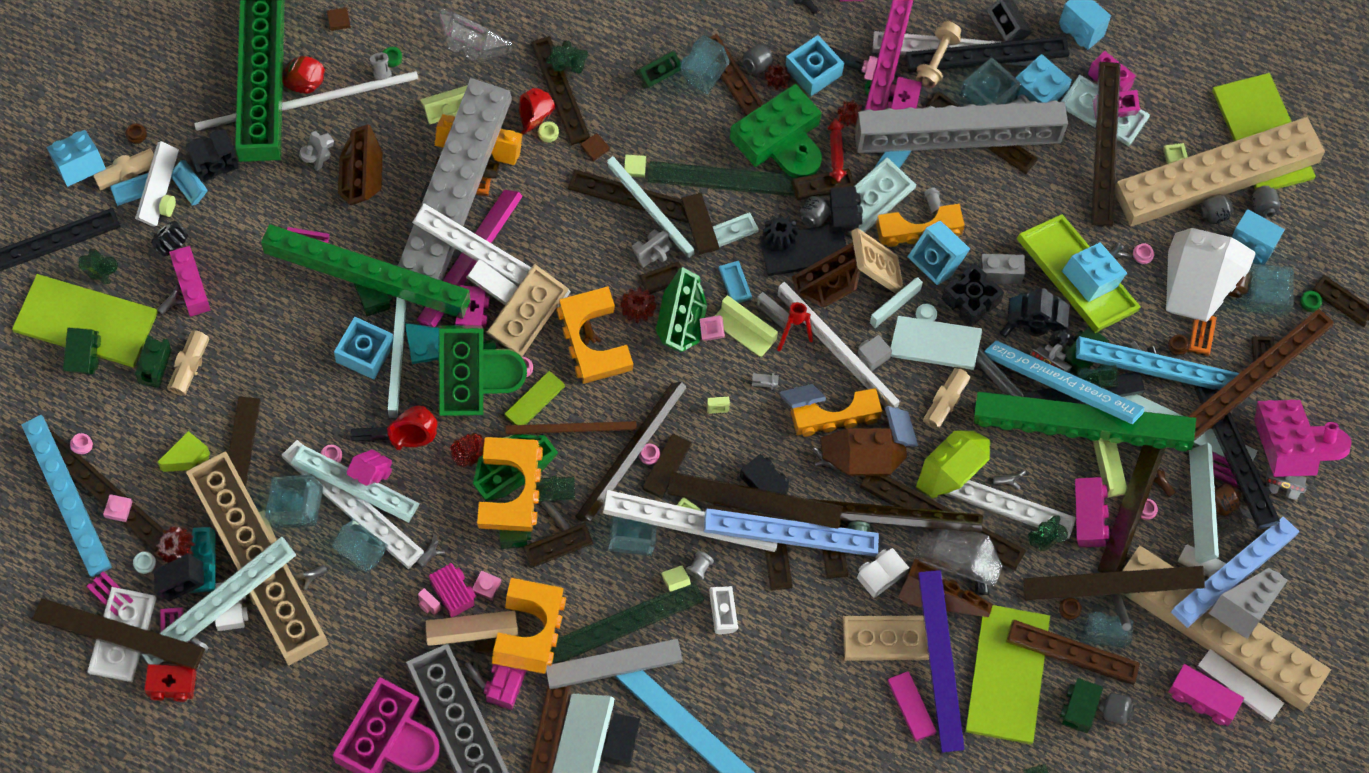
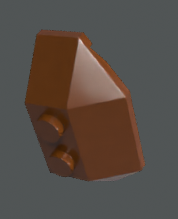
(360, 166)
(829, 278)
(863, 451)

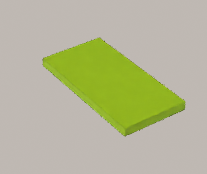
(1255, 107)
(1051, 248)
(58, 305)
(1005, 679)

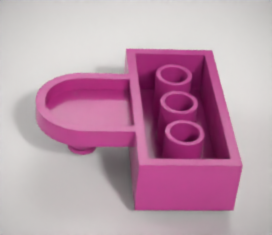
(1293, 444)
(387, 733)

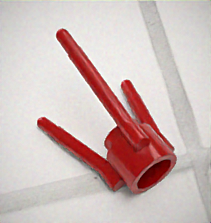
(796, 316)

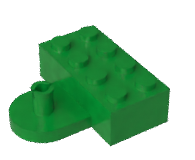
(781, 132)
(470, 371)

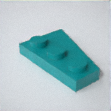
(422, 343)
(205, 551)

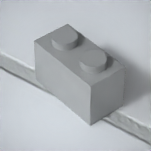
(1003, 268)

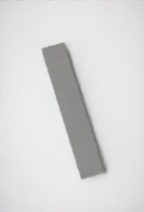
(613, 664)

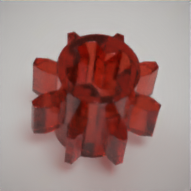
(777, 76)
(849, 112)

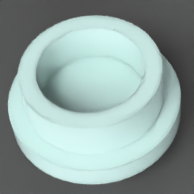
(926, 312)
(144, 562)

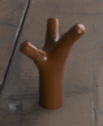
(589, 333)
(1163, 483)

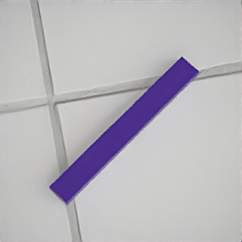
(941, 661)

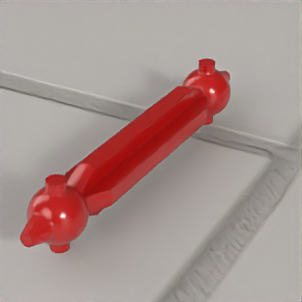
(836, 146)

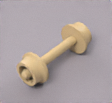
(948, 34)

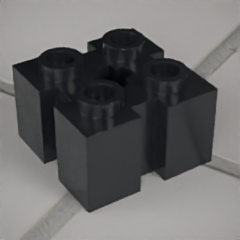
(212, 155)
(972, 295)
(1038, 312)

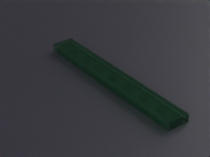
(720, 178)
(626, 622)

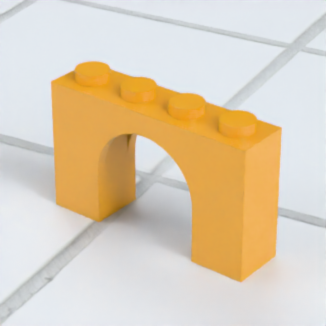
(591, 364)
(519, 513)
(531, 652)

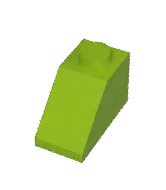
(185, 454)

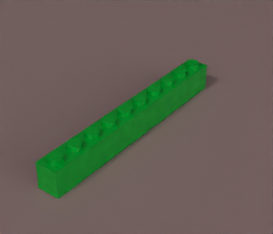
(366, 271)
(1083, 421)

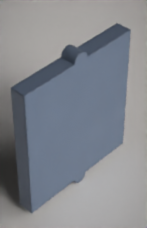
(802, 396)
(901, 426)

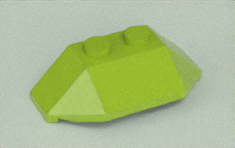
(953, 463)

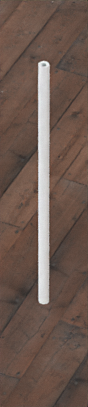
(318, 98)

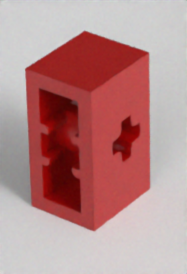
(160, 675)

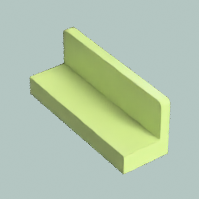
(443, 103)
(746, 327)
(1110, 467)

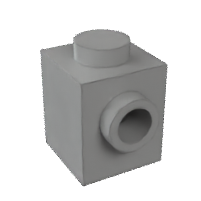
(874, 352)

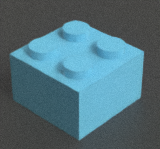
(1084, 21)
(814, 65)
(1043, 81)
(76, 157)
(1258, 235)
(938, 252)
(1094, 272)
(364, 348)

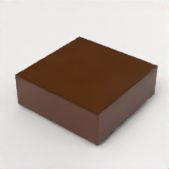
(338, 19)
(595, 147)

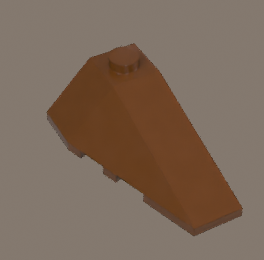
(955, 598)

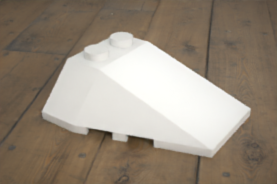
(1203, 272)

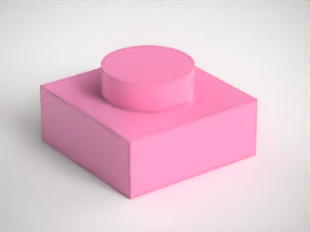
(869, 67)
(712, 328)
(117, 508)
(486, 585)
(428, 602)

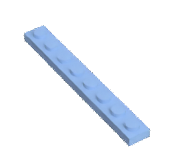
(790, 532)
(1235, 572)

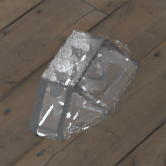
(472, 38)
(960, 553)

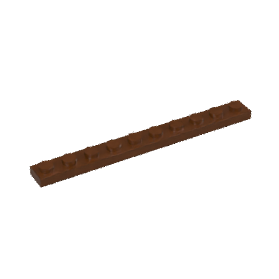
(1260, 371)

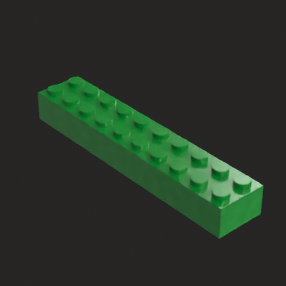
(260, 80)

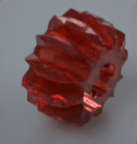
(632, 305)
(467, 449)
(174, 544)

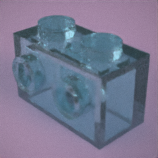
(359, 546)
(1106, 631)

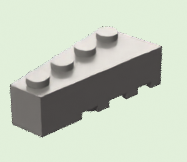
(1248, 602)

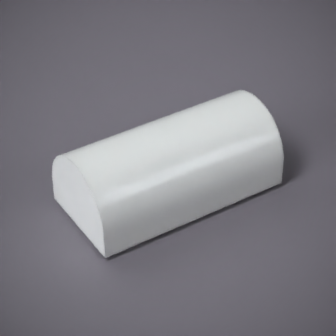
(1188, 559)
(723, 610)

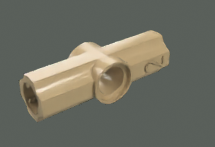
(124, 169)
(188, 363)
(946, 398)

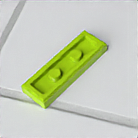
(535, 399)

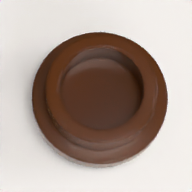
(136, 133)
(1178, 345)
(1070, 608)

